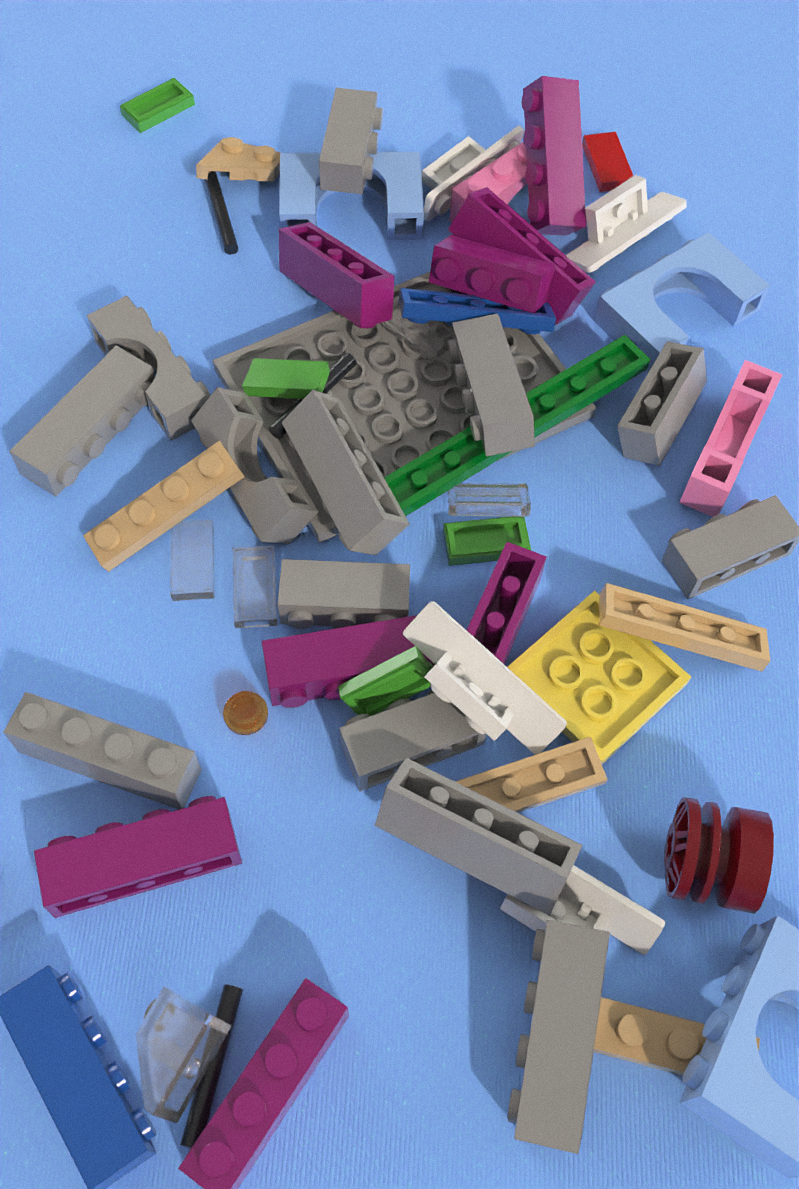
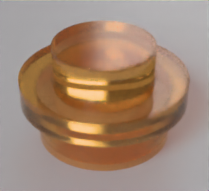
(245, 713)

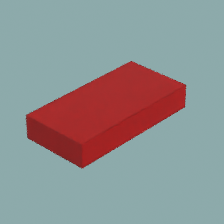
(606, 160)

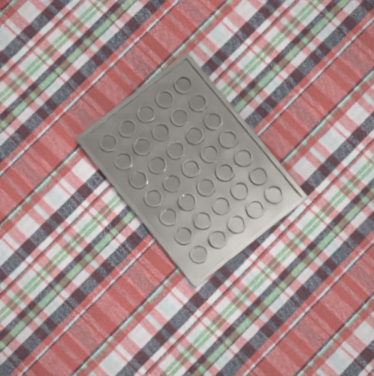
(390, 394)

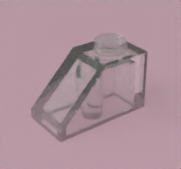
(175, 1052)

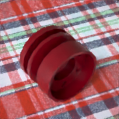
(729, 855)

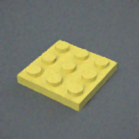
(599, 677)

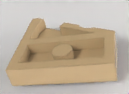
(241, 161)

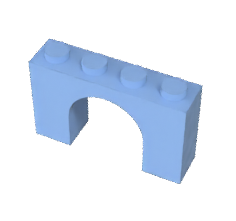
(394, 182)
(698, 268)
(728, 1079)

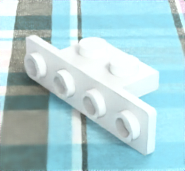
(458, 165)
(622, 220)
(480, 682)
(596, 906)

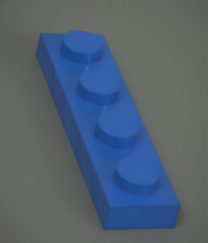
(425, 305)

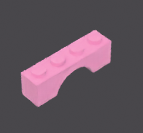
(502, 177)
(730, 439)

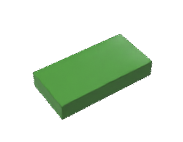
(157, 105)
(285, 378)
(483, 539)
(387, 683)

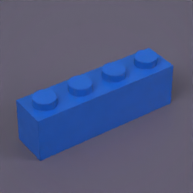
(75, 1078)

